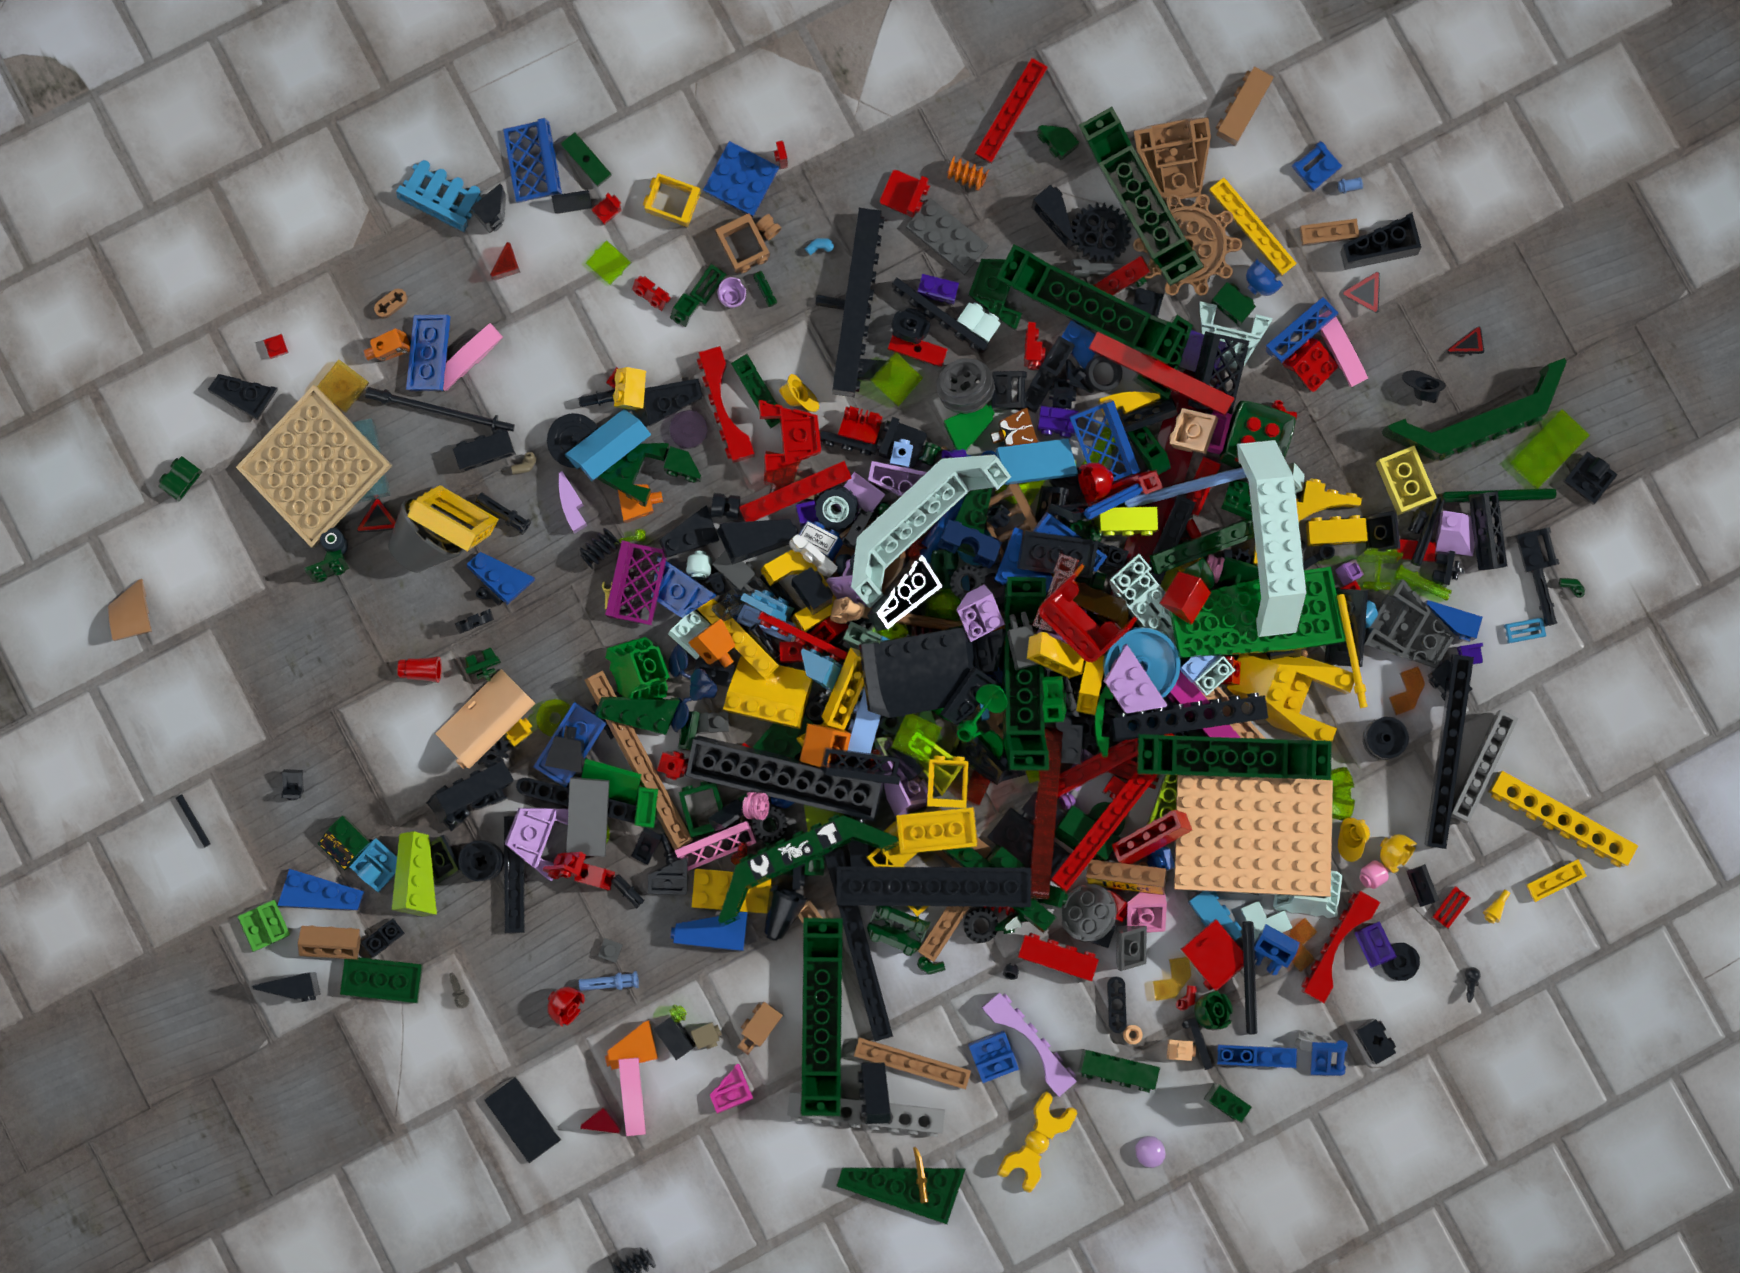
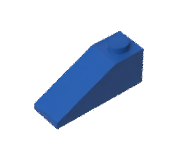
(1459, 622)

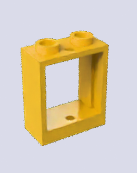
(655, 184)
(1090, 687)
(940, 802)

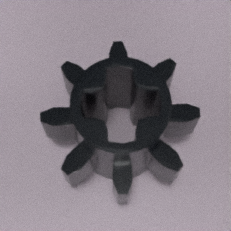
(998, 516)
(1244, 555)

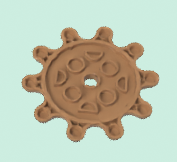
(1208, 241)

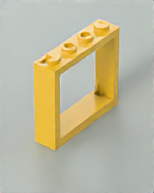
(448, 528)

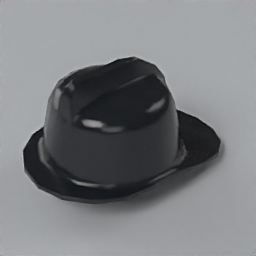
(1425, 386)

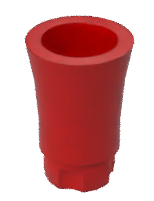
(420, 669)

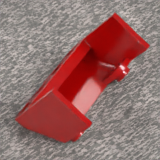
(1075, 625)

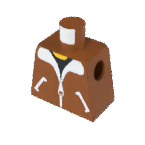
(1015, 430)

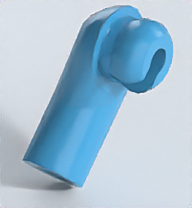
(819, 243)

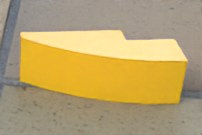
(1131, 401)

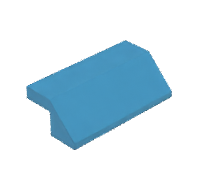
(608, 444)

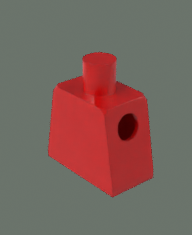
(596, 876)

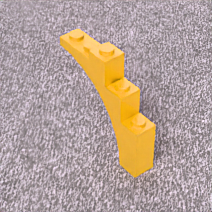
(1316, 499)

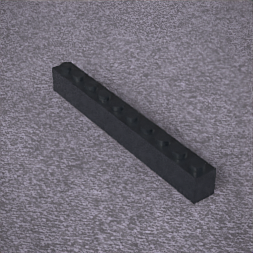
(856, 302)
(1449, 751)

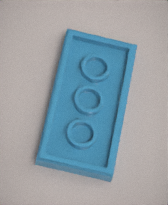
(1037, 461)

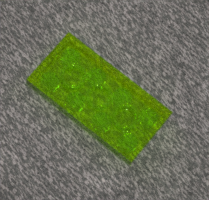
(1549, 449)

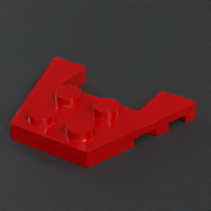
(798, 434)

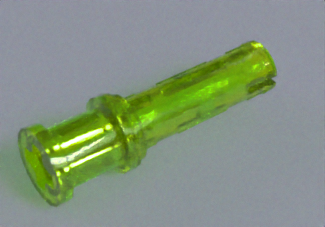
(1413, 579)

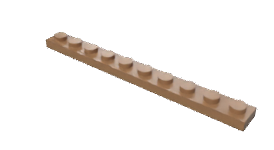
(641, 764)

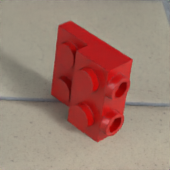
(1034, 352)

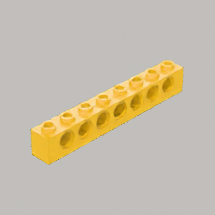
(1625, 848)

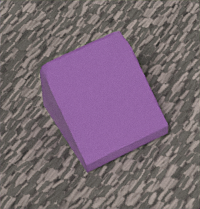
(1349, 572)

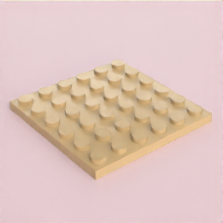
(313, 466)

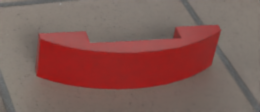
(1148, 481)

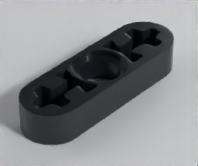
(1110, 1010)

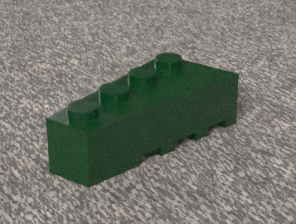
(1174, 362)
(1118, 1069)

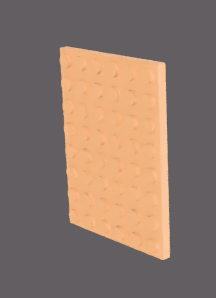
(1255, 835)

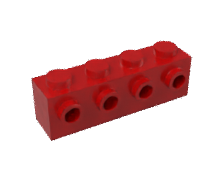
(1152, 837)
(1058, 957)

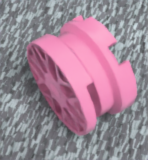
(1216, 566)
(755, 806)

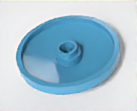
(1155, 654)

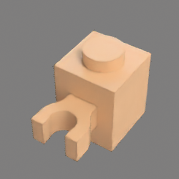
(1180, 1050)

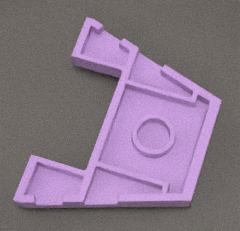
(530, 834)

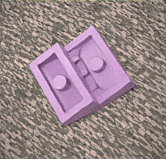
(866, 494)

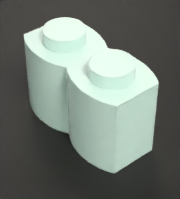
(979, 322)

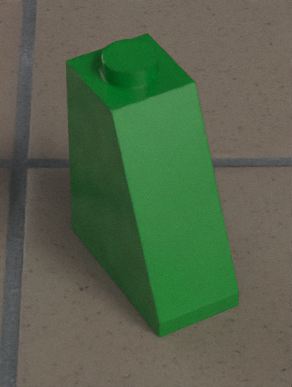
(967, 428)

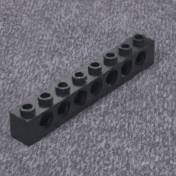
(1257, 711)

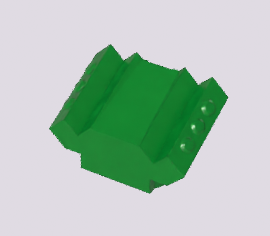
(638, 669)

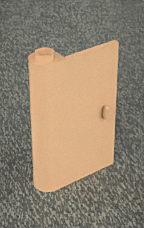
(485, 719)

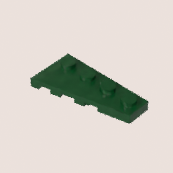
(642, 713)

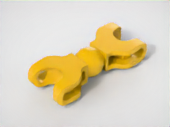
(1037, 1142)

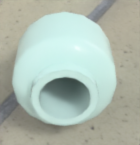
(699, 565)

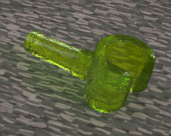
(639, 536)

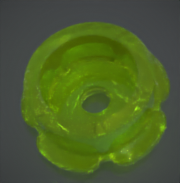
(678, 1013)

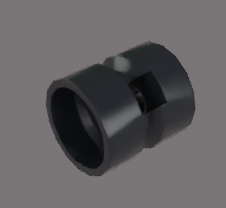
(718, 506)

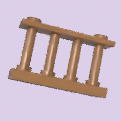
(1020, 507)

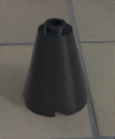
(782, 911)

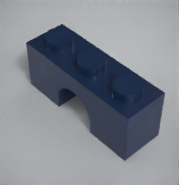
(984, 546)

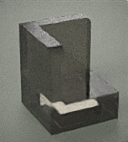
(729, 606)

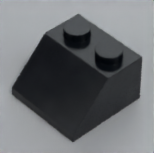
(491, 209)

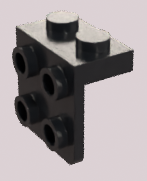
(896, 431)

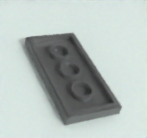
(588, 816)

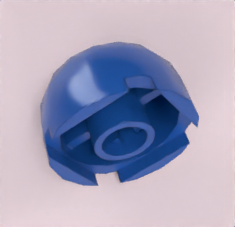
(1262, 280)

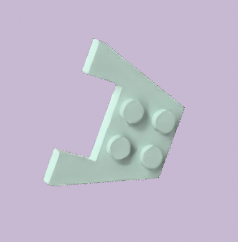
(1260, 325)

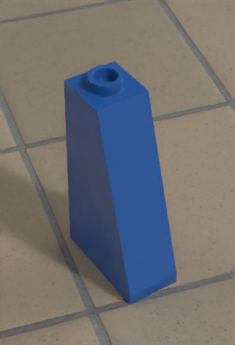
(710, 933)

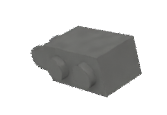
(737, 574)
(1019, 640)

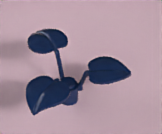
(700, 686)

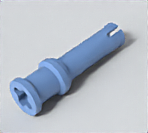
(618, 981)

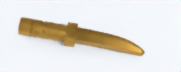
(921, 1177)

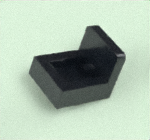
(292, 784)

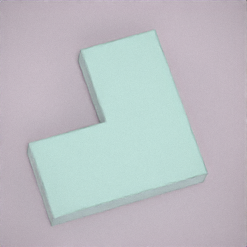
(1256, 914)

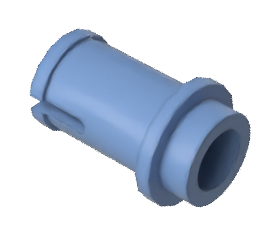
(1349, 185)

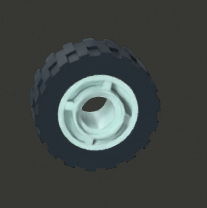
(834, 519)

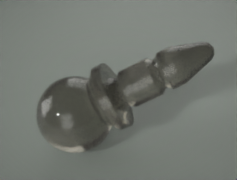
(461, 1000)

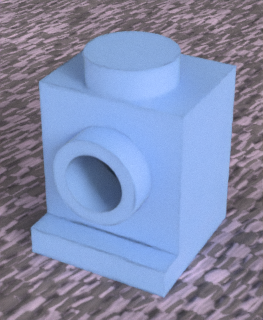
(898, 460)

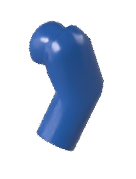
(781, 802)

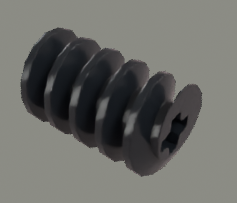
(598, 548)
(636, 1263)

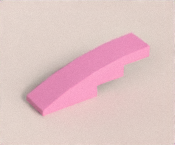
(1342, 351)
(470, 354)
(632, 1096)

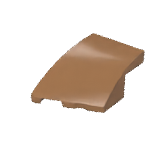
(129, 613)

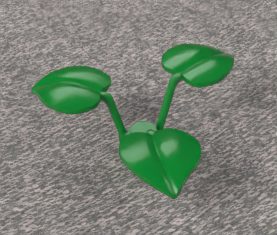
(995, 701)

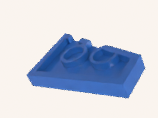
(499, 577)

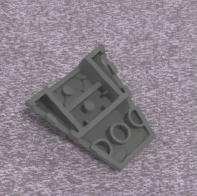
(1409, 628)

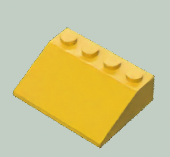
(776, 699)

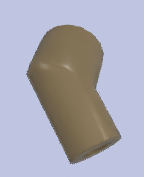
(526, 466)

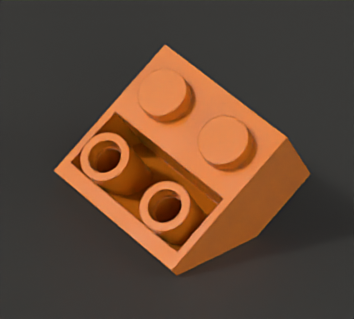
(819, 737)

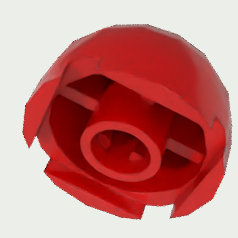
(1095, 480)
(564, 1005)

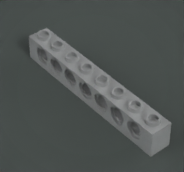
(935, 1116)

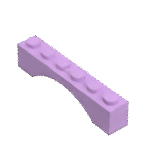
(1056, 1075)

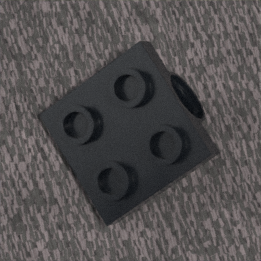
(1590, 477)

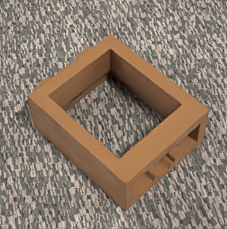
(733, 227)

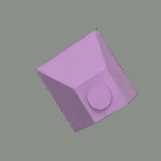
(1455, 533)

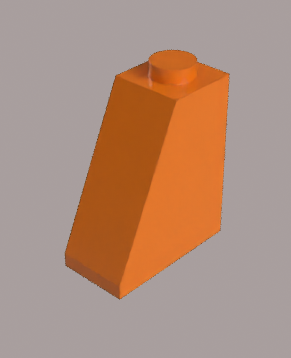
(635, 1045)

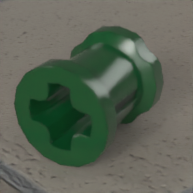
(929, 454)

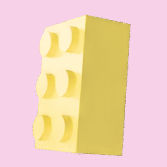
(1406, 480)

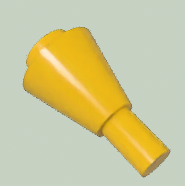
(1495, 910)

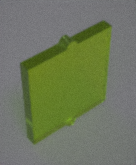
(608, 262)

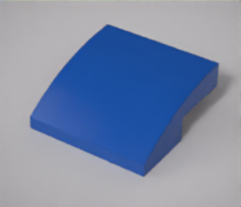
(993, 1056)

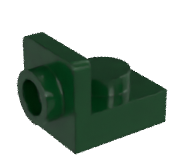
(684, 309)

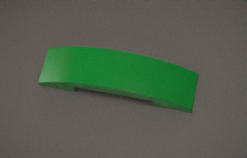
(1102, 742)

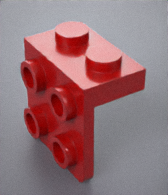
(904, 193)
(1311, 364)

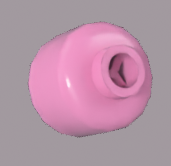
(1374, 874)

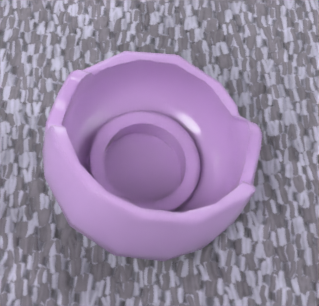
(731, 292)
(1150, 1152)

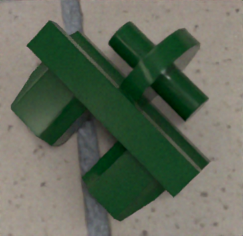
(474, 667)

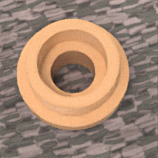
(1137, 1030)

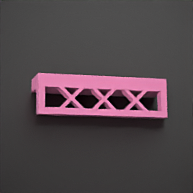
(718, 837)

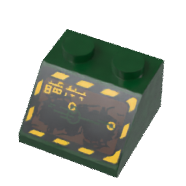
(344, 842)

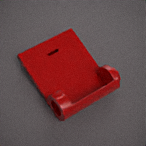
(1214, 955)

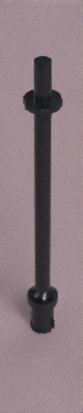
(386, 397)

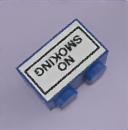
(825, 541)

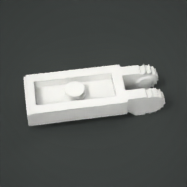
(813, 555)

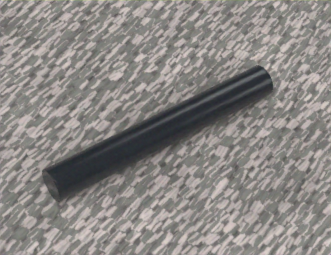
(193, 821)

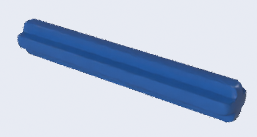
(1112, 501)

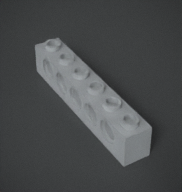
(1483, 766)

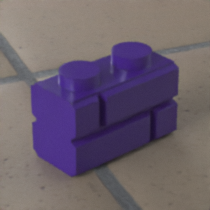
(938, 289)
(1056, 421)

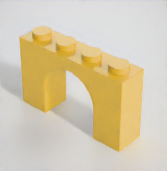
(793, 564)

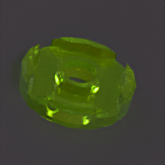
(546, 710)

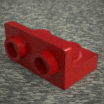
(566, 865)

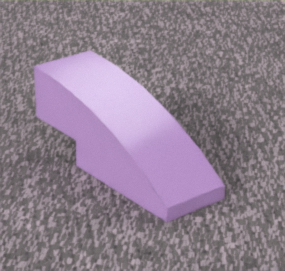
(570, 504)

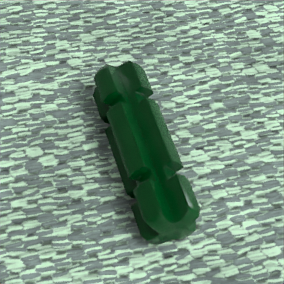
(765, 288)
(1095, 532)

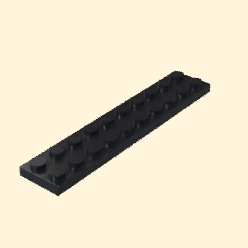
(934, 886)

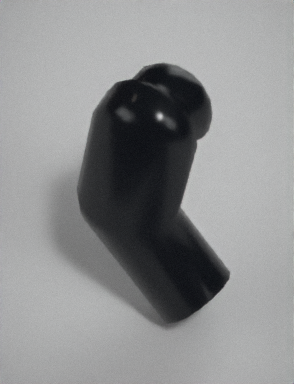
(487, 593)

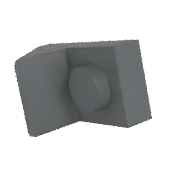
(713, 723)

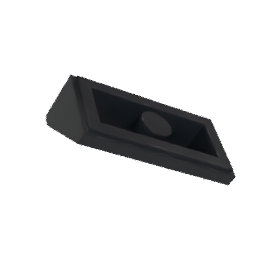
(571, 202)
(726, 815)

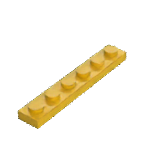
(1252, 226)
(743, 642)

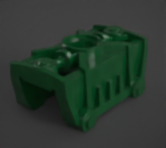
(896, 936)

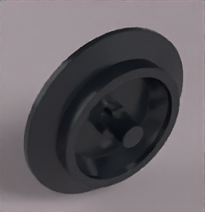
(566, 434)

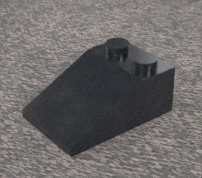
(1051, 209)
(300, 986)

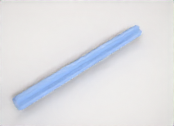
(1186, 487)

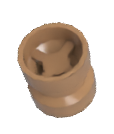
(767, 225)

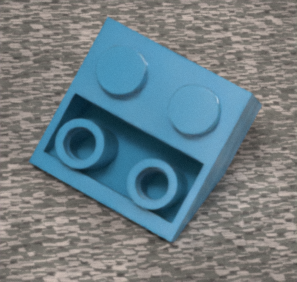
(820, 668)

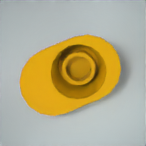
(798, 394)
(1352, 838)

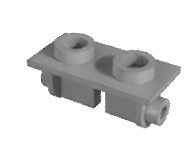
(1306, 1038)

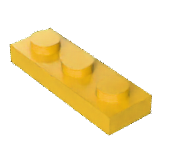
(1556, 880)

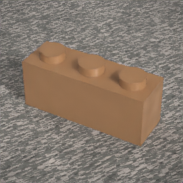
(329, 942)

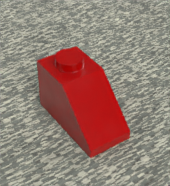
(828, 631)

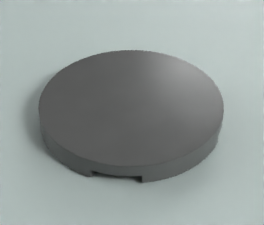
(1089, 912)

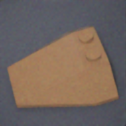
(1175, 155)

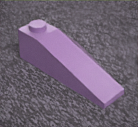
(907, 795)

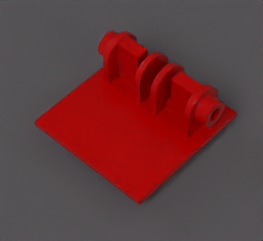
(860, 426)

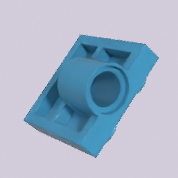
(375, 865)

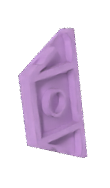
(1132, 685)

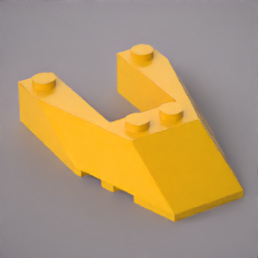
(1285, 687)

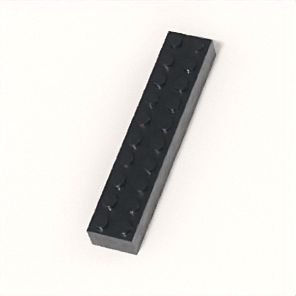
(781, 778)

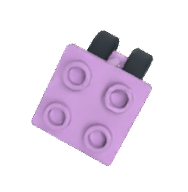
(842, 585)

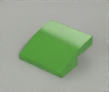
(263, 926)

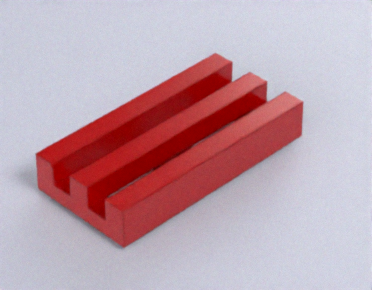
(1458, 910)

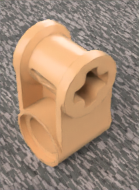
(846, 610)

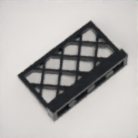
(1205, 367)

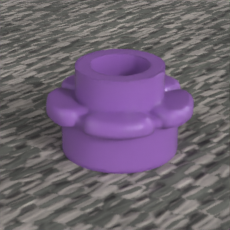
(1067, 801)

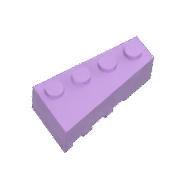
(893, 478)

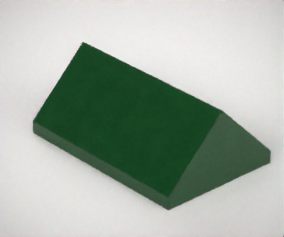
(1076, 826)

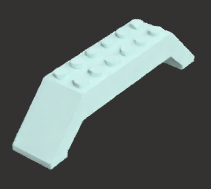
(915, 514)
(1275, 537)

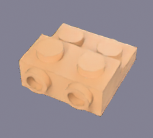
(1193, 431)

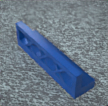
(1299, 326)

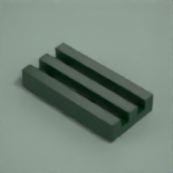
(714, 288)
(689, 731)

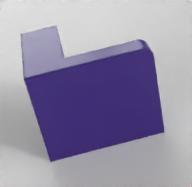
(805, 512)
(1472, 650)

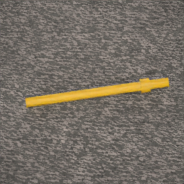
(1359, 687)

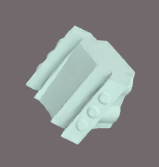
(1310, 904)

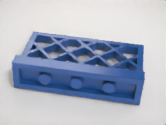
(548, 157)
(1118, 433)

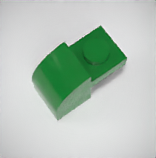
(1054, 699)

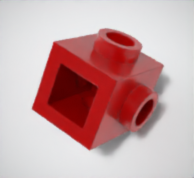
(673, 764)

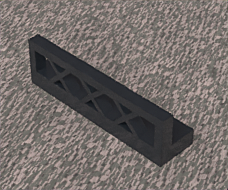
(1485, 531)
(856, 772)

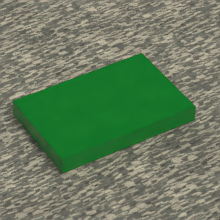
(622, 783)

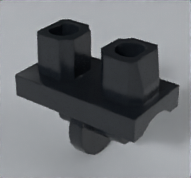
(1447, 560)

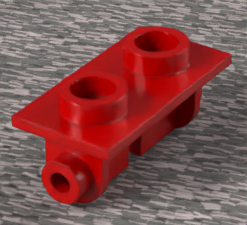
(644, 288)

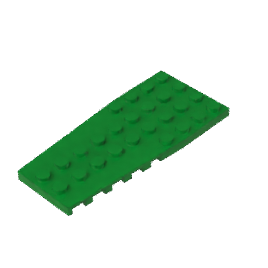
(1230, 613)

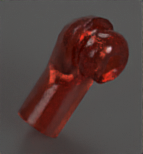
(742, 852)

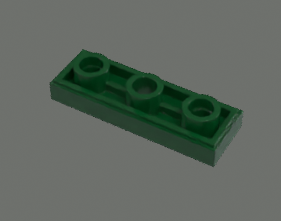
(579, 151)

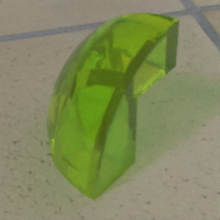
(1341, 801)

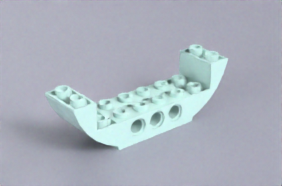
(1143, 598)

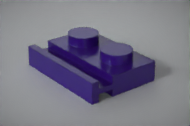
(1375, 945)

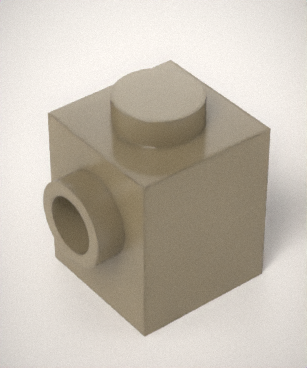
(706, 1036)

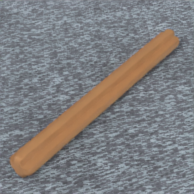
(922, 621)

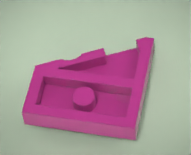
(731, 1091)

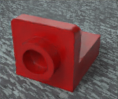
(607, 208)

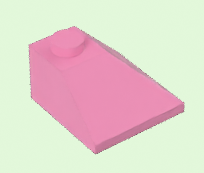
(1148, 911)

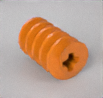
(967, 174)

